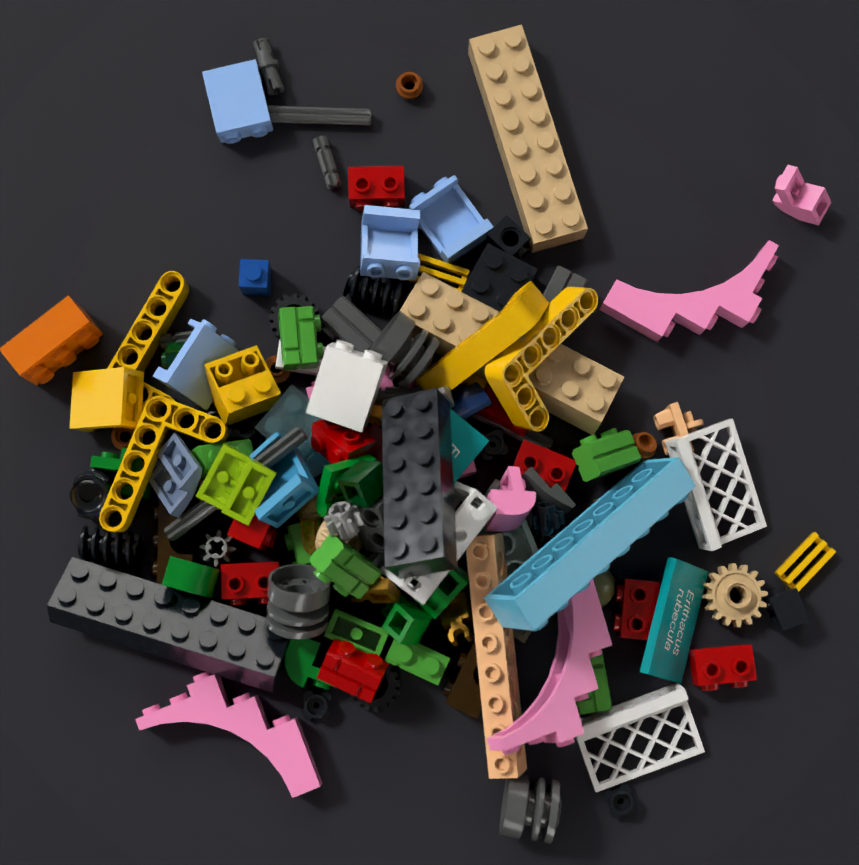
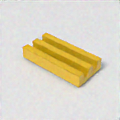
(444, 266)
(821, 545)

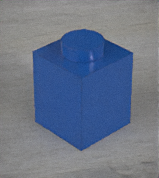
(255, 277)

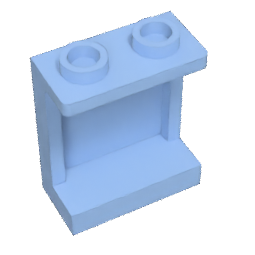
(237, 101)
(450, 219)
(389, 243)
(187, 370)

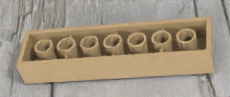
(527, 138)
(565, 381)

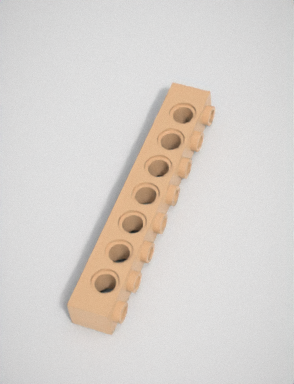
(494, 653)

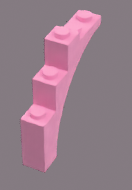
(733, 300)
(554, 712)
(281, 744)

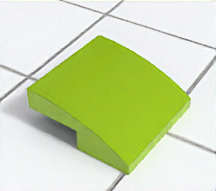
(236, 484)

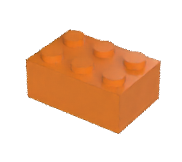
(51, 342)

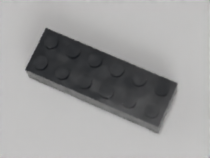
(418, 484)

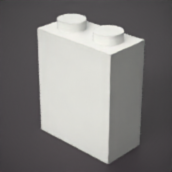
(347, 385)

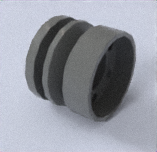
(403, 350)
(297, 602)
(530, 808)

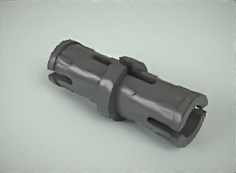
(268, 66)

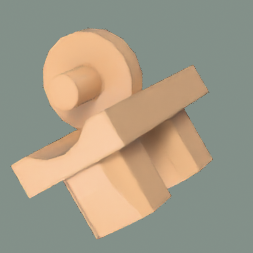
(673, 418)

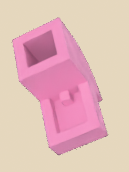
(800, 199)
(511, 500)

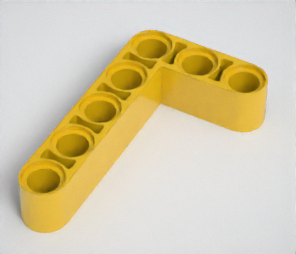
(158, 325)
(488, 341)
(510, 368)
(137, 449)

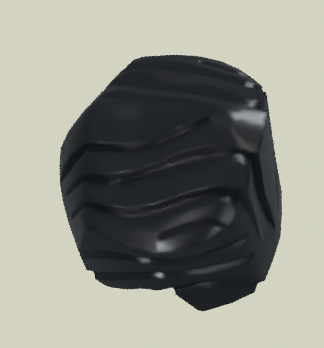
(90, 492)

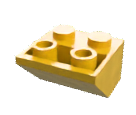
(241, 385)

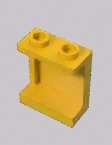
(106, 399)

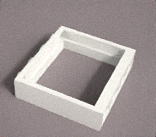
(468, 524)

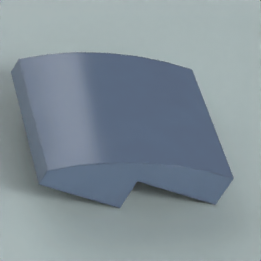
(176, 475)

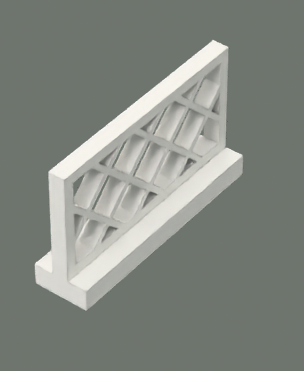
(697, 503)
(636, 711)

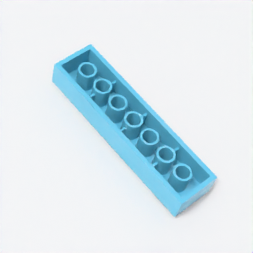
(589, 544)

